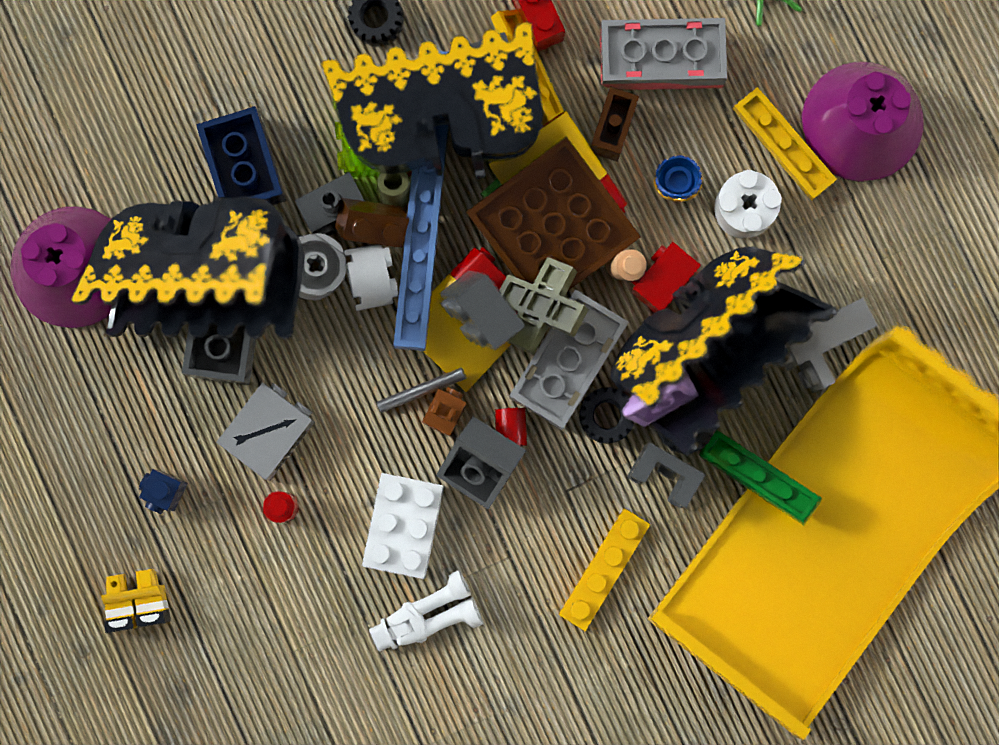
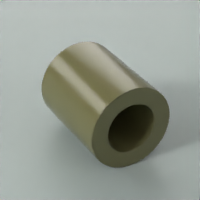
(394, 188)

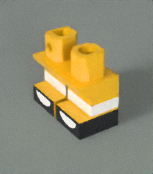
(135, 607)

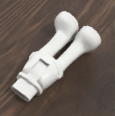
(409, 626)

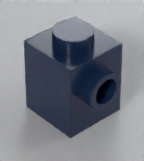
(161, 491)

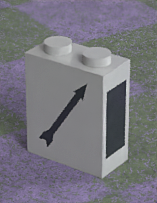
(266, 430)

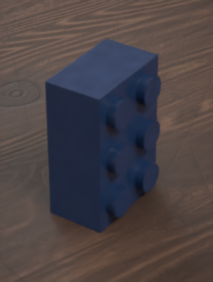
(241, 157)

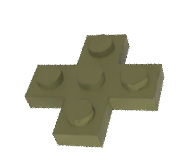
(543, 304)

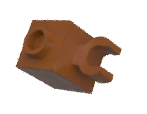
(445, 411)

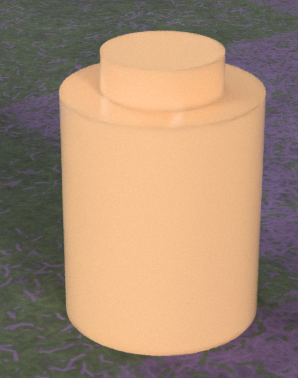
(627, 265)

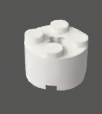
(756, 219)
(332, 266)
(370, 276)

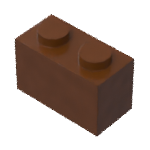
(614, 124)
(371, 222)

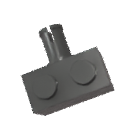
(322, 204)

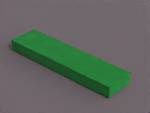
(760, 477)

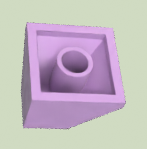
(672, 398)

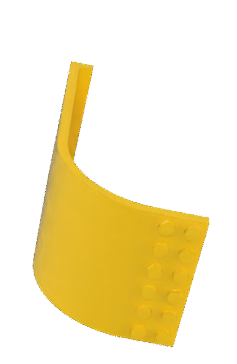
(899, 465)

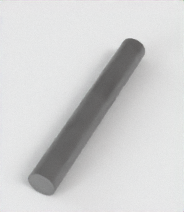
(421, 390)

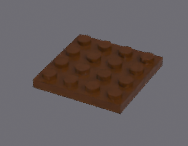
(554, 212)

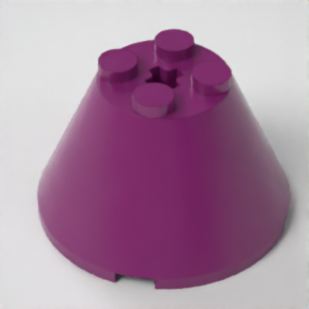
(862, 121)
(51, 263)

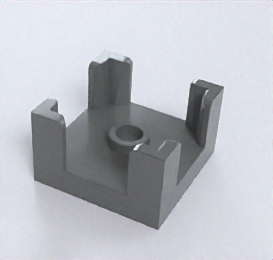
(669, 467)

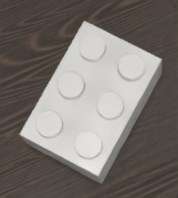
(403, 526)

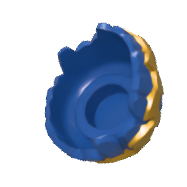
(678, 179)

